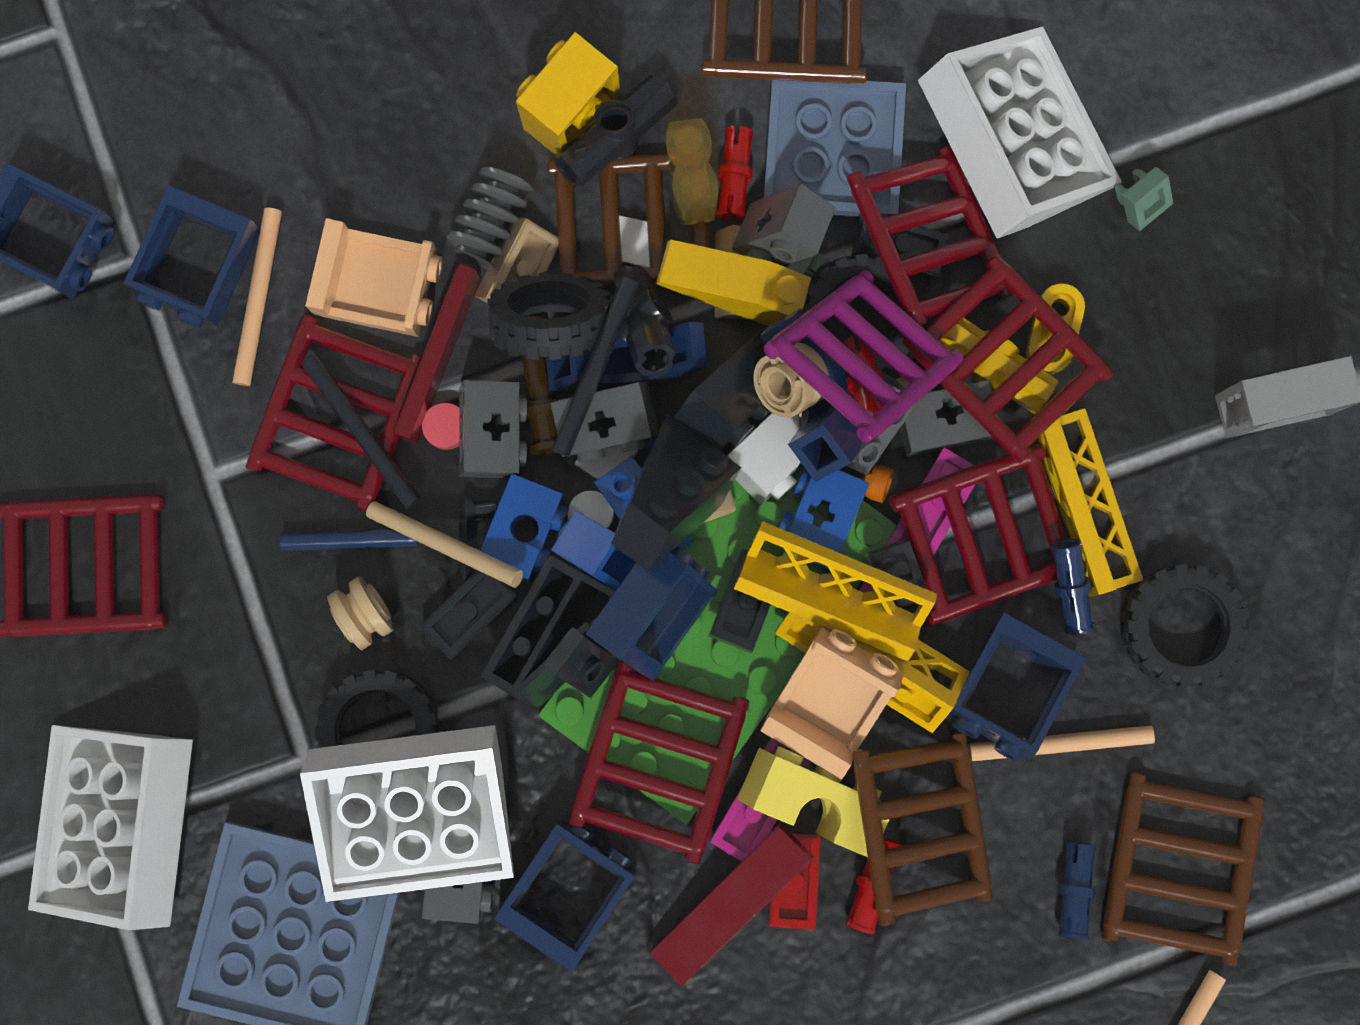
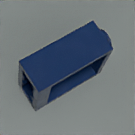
(15, 191)
(157, 240)
(653, 612)
(1038, 649)
(540, 933)

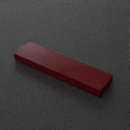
(437, 353)
(731, 904)

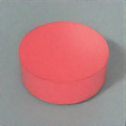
(442, 426)

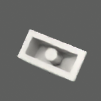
(767, 458)

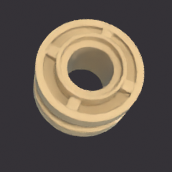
(784, 390)
(360, 613)

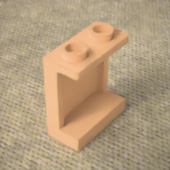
(373, 279)
(832, 700)

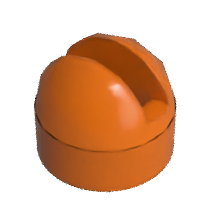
(880, 480)

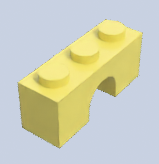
(782, 787)

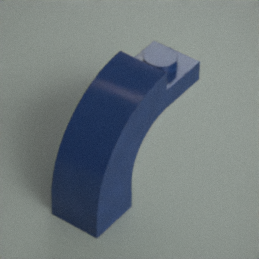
(620, 371)
(825, 437)

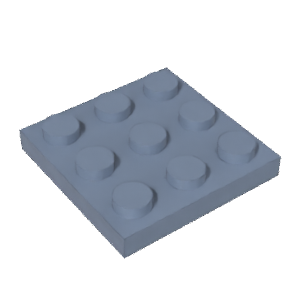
(831, 131)

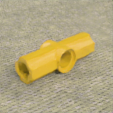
(1001, 365)

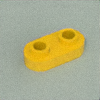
(1075, 307)

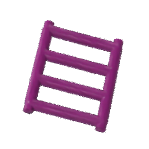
(838, 305)

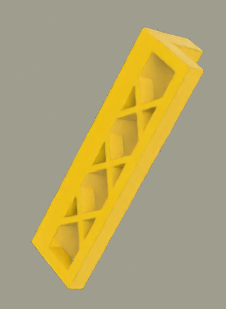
(1076, 505)
(830, 596)
(919, 694)

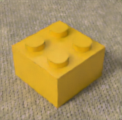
(566, 93)

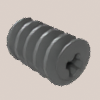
(488, 215)

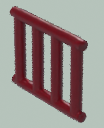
(882, 229)
(1062, 337)
(278, 415)
(948, 488)
(104, 619)
(705, 800)

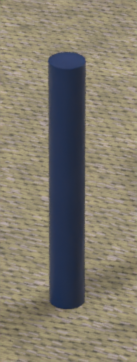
(344, 540)

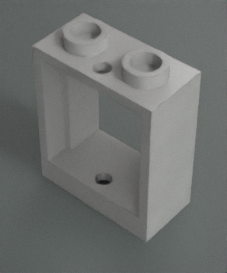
(1289, 396)

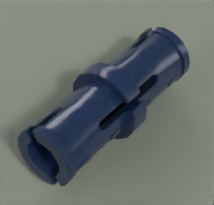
(1073, 586)
(1077, 891)

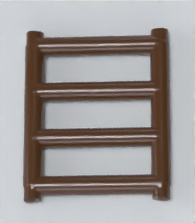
(806, 68)
(651, 165)
(874, 812)
(1124, 880)

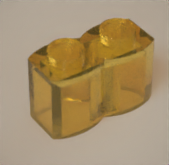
(690, 166)

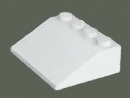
(1018, 130)
(408, 813)
(110, 827)

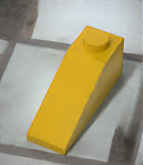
(733, 282)

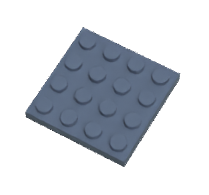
(275, 946)

